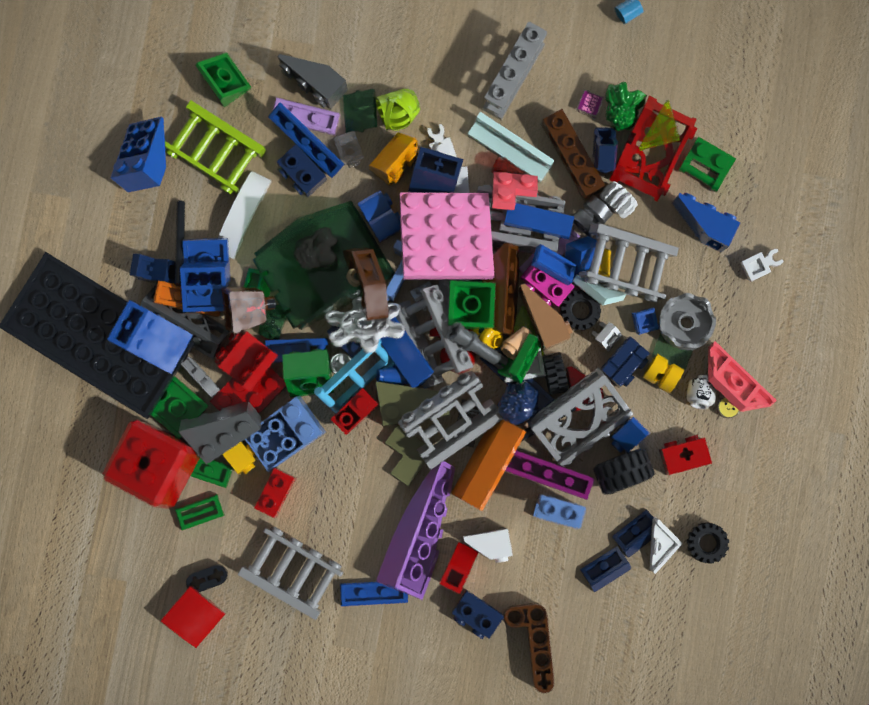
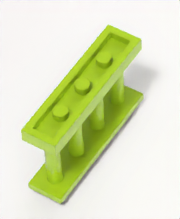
(233, 138)

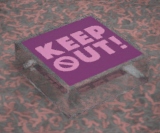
(590, 104)

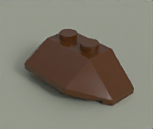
(506, 287)

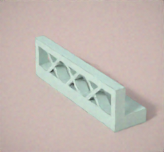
(509, 145)

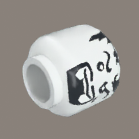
(701, 392)

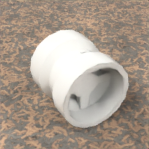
(339, 361)

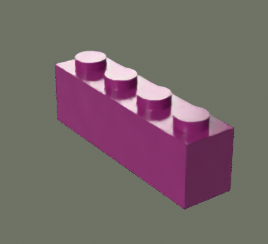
(550, 475)

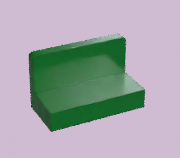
(518, 368)

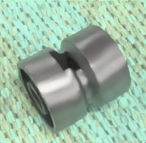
(593, 213)

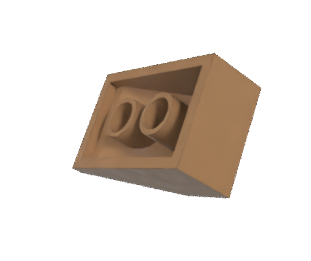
(545, 320)

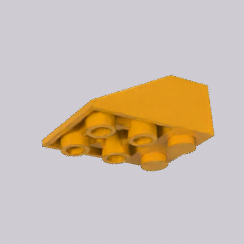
(394, 158)

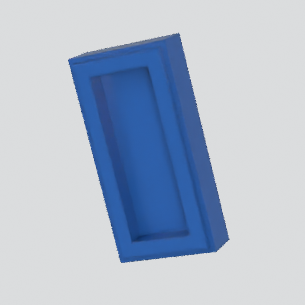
(554, 264)

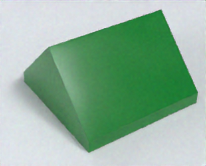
(223, 78)
(472, 304)

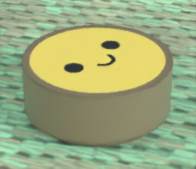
(725, 409)

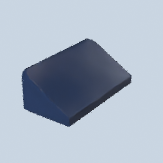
(635, 534)
(606, 569)

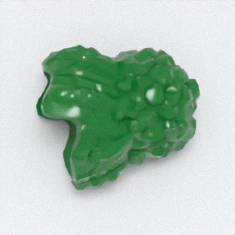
(623, 106)

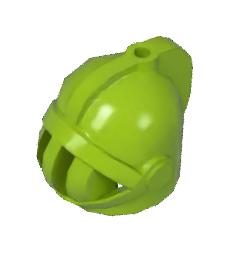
(397, 108)

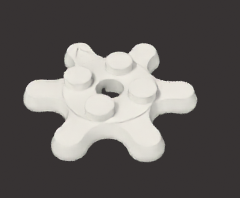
(353, 321)

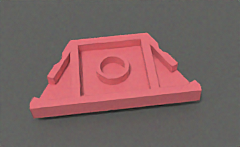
(735, 381)

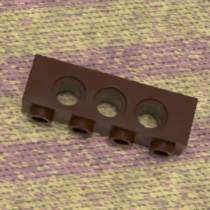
(572, 154)

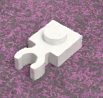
(440, 144)
(759, 266)

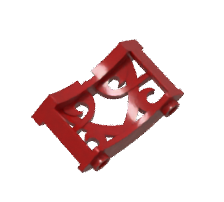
(626, 165)

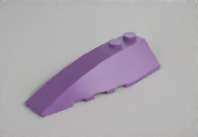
(414, 543)

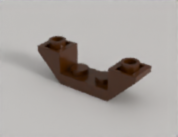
(371, 280)

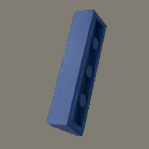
(306, 140)
(407, 358)

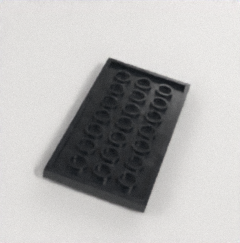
(70, 324)

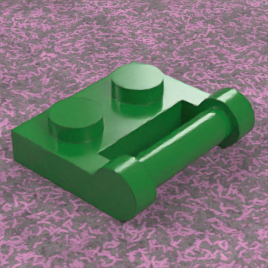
(710, 158)

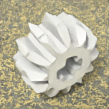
(618, 199)

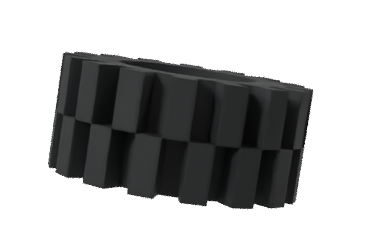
(576, 323)
(555, 373)
(721, 543)

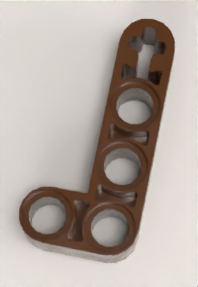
(535, 647)

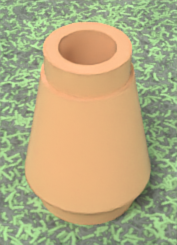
(514, 343)

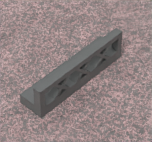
(203, 339)

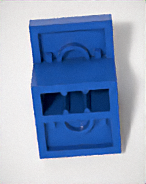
(204, 274)

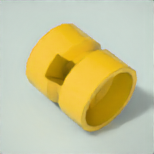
(663, 373)

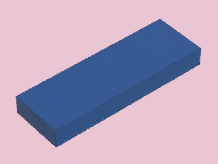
(540, 221)
(369, 594)

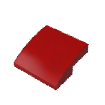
(193, 617)

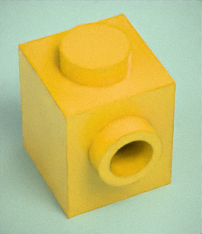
(241, 458)

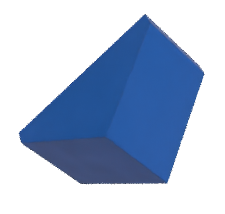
(581, 253)

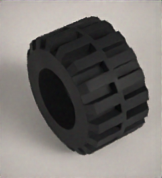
(624, 471)

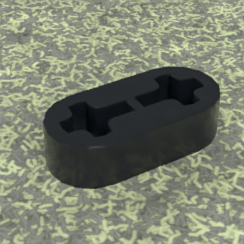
(206, 573)

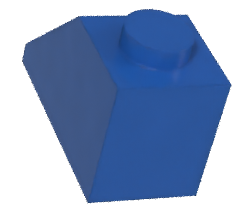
(628, 435)

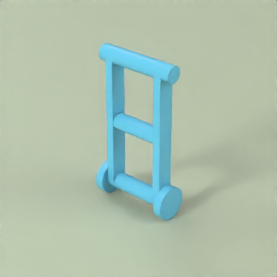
(359, 382)

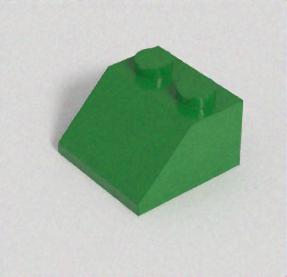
(306, 371)

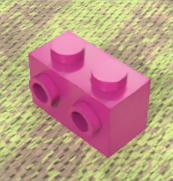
(549, 288)

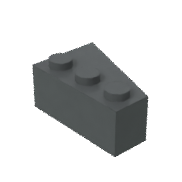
(220, 431)

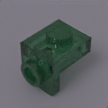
(274, 323)

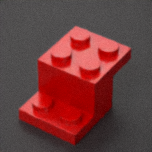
(244, 359)

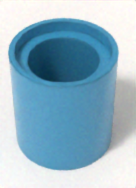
(628, 10)

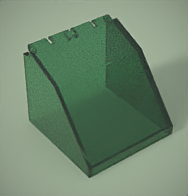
(318, 290)

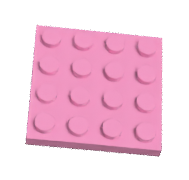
(446, 236)

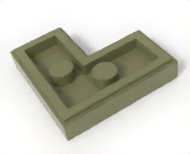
(411, 461)

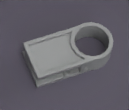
(200, 376)

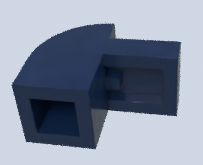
(152, 269)

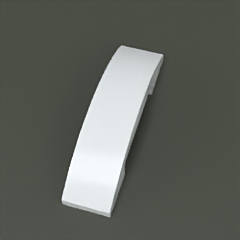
(243, 211)

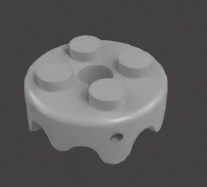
(691, 307)

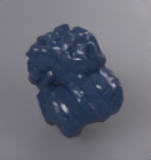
(518, 403)

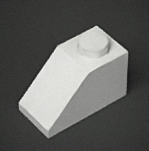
(491, 544)

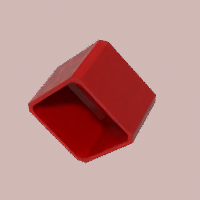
(168, 470)

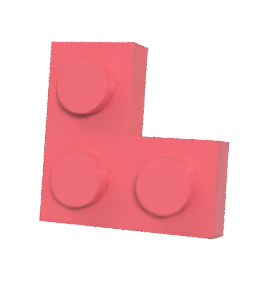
(508, 185)

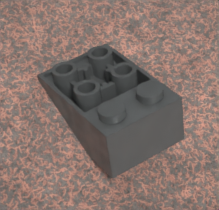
(315, 77)

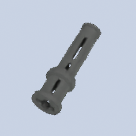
(470, 341)

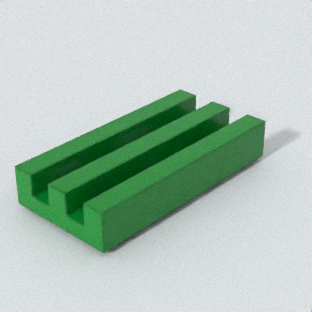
(218, 506)

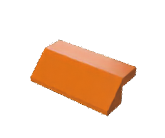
(488, 464)

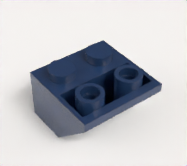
(435, 172)

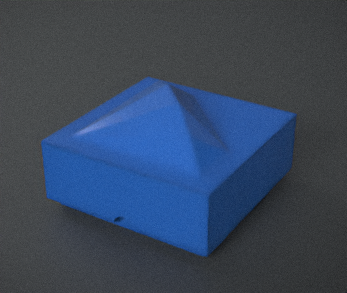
(645, 321)

